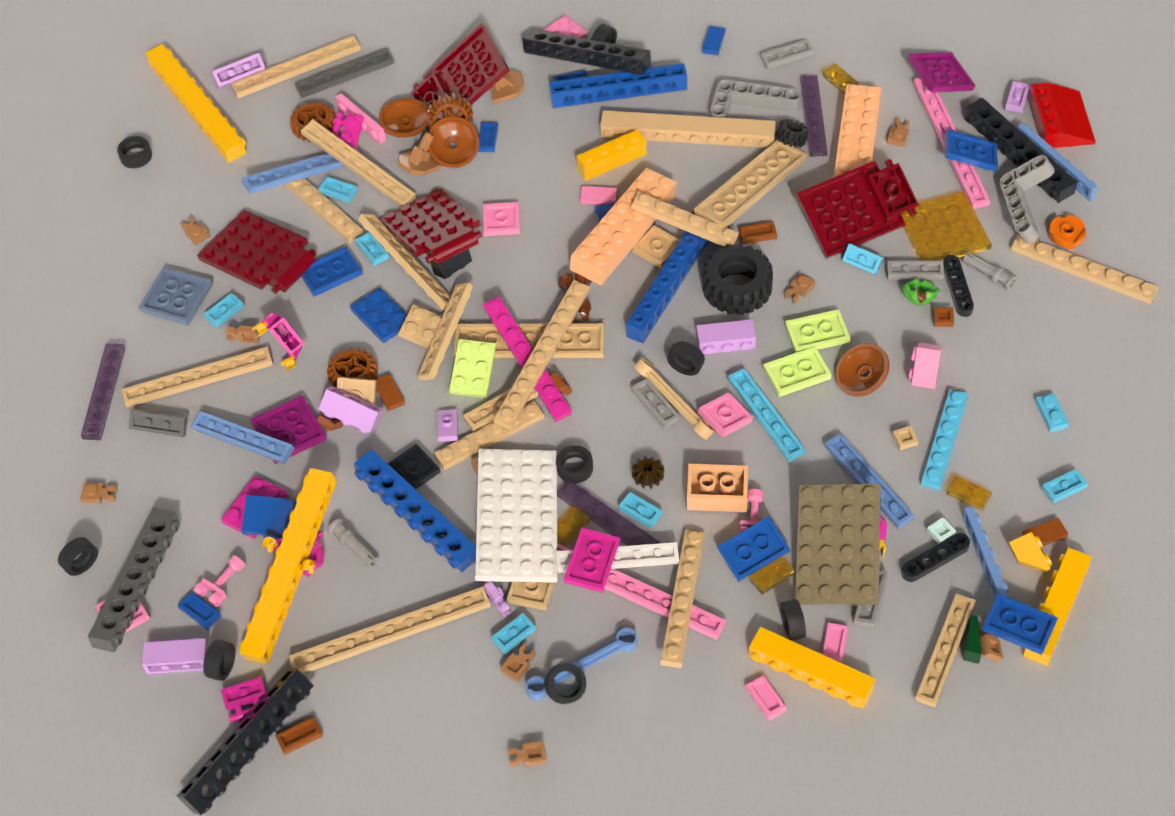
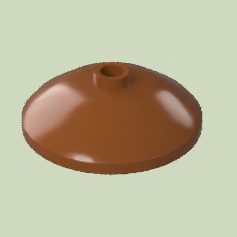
(404, 117)
(456, 131)
(857, 364)

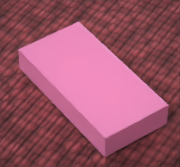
(598, 195)
(835, 641)
(765, 697)

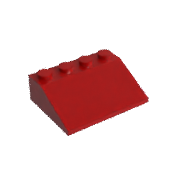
(1060, 115)

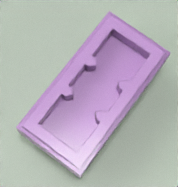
(447, 425)

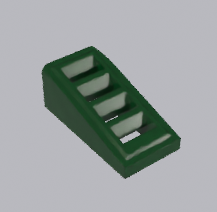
(972, 649)

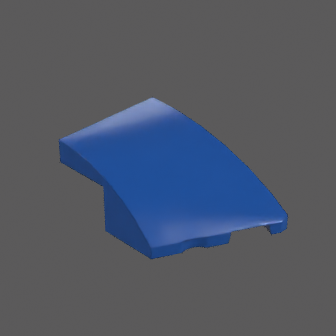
(266, 516)

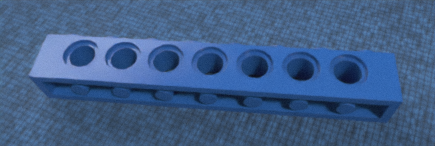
(618, 86)
(664, 287)
(400, 488)

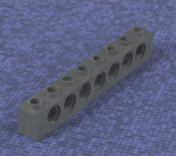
(133, 580)

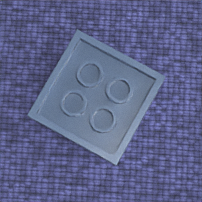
(175, 296)

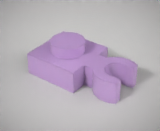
(495, 596)

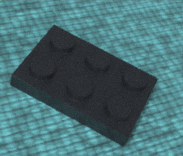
(414, 467)

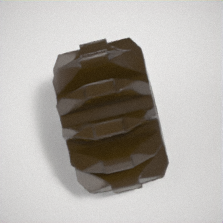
(648, 472)

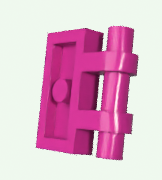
(351, 128)
(243, 694)

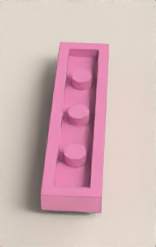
(374, 130)

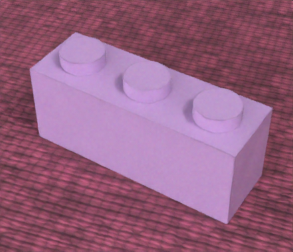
(237, 70)
(726, 336)
(350, 410)
(174, 655)

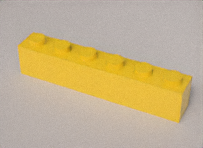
(1061, 597)
(811, 667)

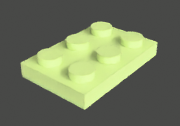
(817, 330)
(472, 368)
(797, 371)

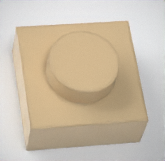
(905, 438)

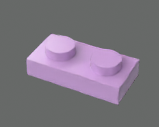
(1017, 97)

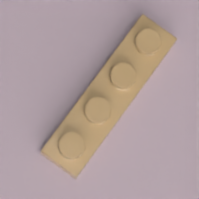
(486, 413)

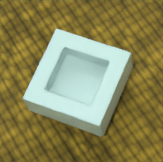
(941, 530)

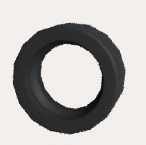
(605, 34)
(133, 142)
(682, 365)
(577, 452)
(72, 550)
(793, 619)
(219, 660)
(549, 683)

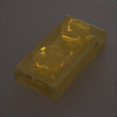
(838, 77)
(969, 493)
(571, 526)
(772, 575)

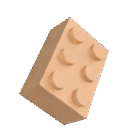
(717, 487)

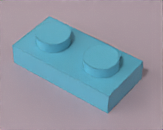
(338, 189)
(372, 249)
(862, 258)
(223, 310)
(1051, 412)
(1064, 486)
(640, 510)
(513, 633)

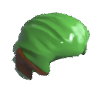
(920, 293)

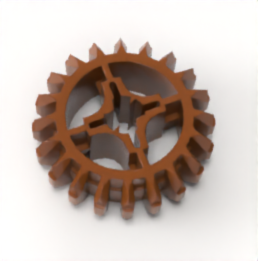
(449, 107)
(309, 112)
(349, 365)

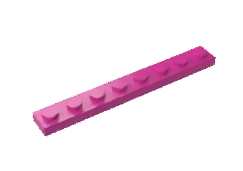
(521, 351)

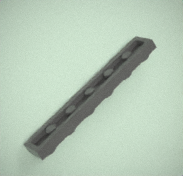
(344, 73)

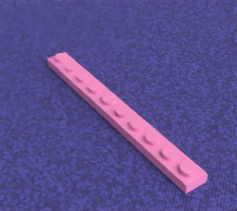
(941, 122)
(659, 601)

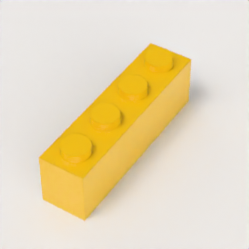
(611, 155)

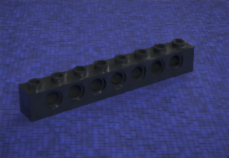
(587, 51)
(1017, 146)
(191, 793)

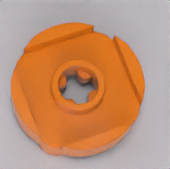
(1064, 239)

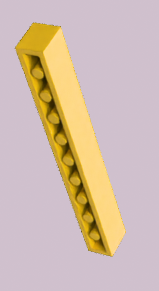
(196, 103)
(287, 567)

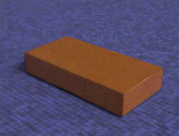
(757, 232)
(389, 392)
(1048, 531)
(298, 735)

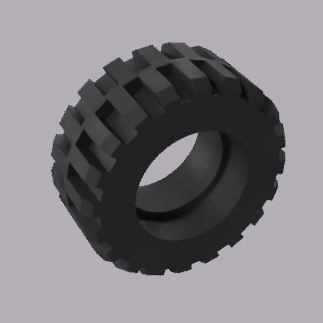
(737, 297)

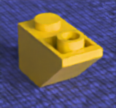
(1028, 553)

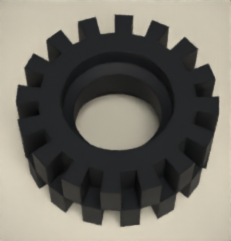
(792, 133)

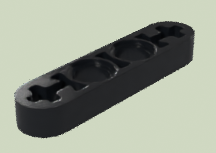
(958, 285)
(934, 555)

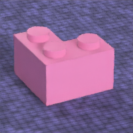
(926, 365)

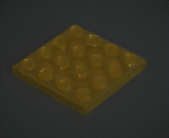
(945, 228)

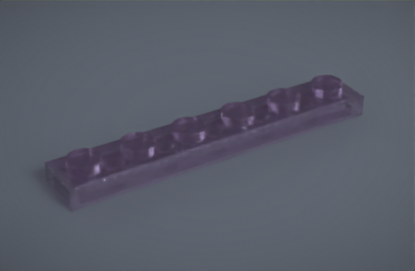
(813, 115)
(103, 392)
(604, 515)

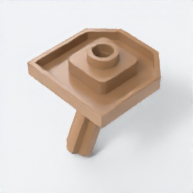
(508, 87)
(419, 160)

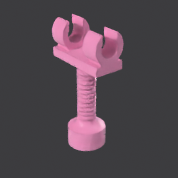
(755, 497)
(218, 595)

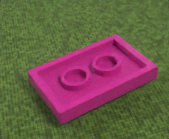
(257, 487)
(592, 560)

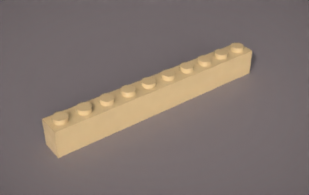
(689, 129)

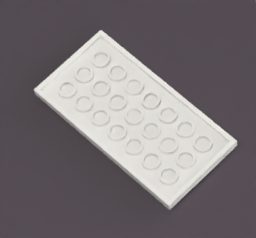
(516, 516)

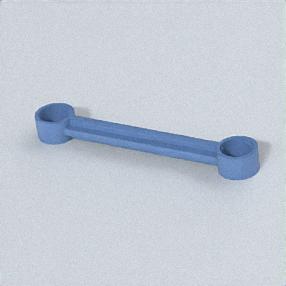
(586, 662)

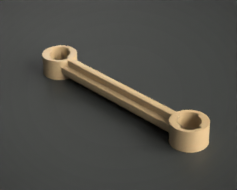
(699, 425)

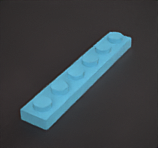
(766, 415)
(944, 440)

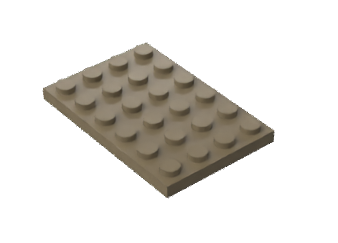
(838, 544)

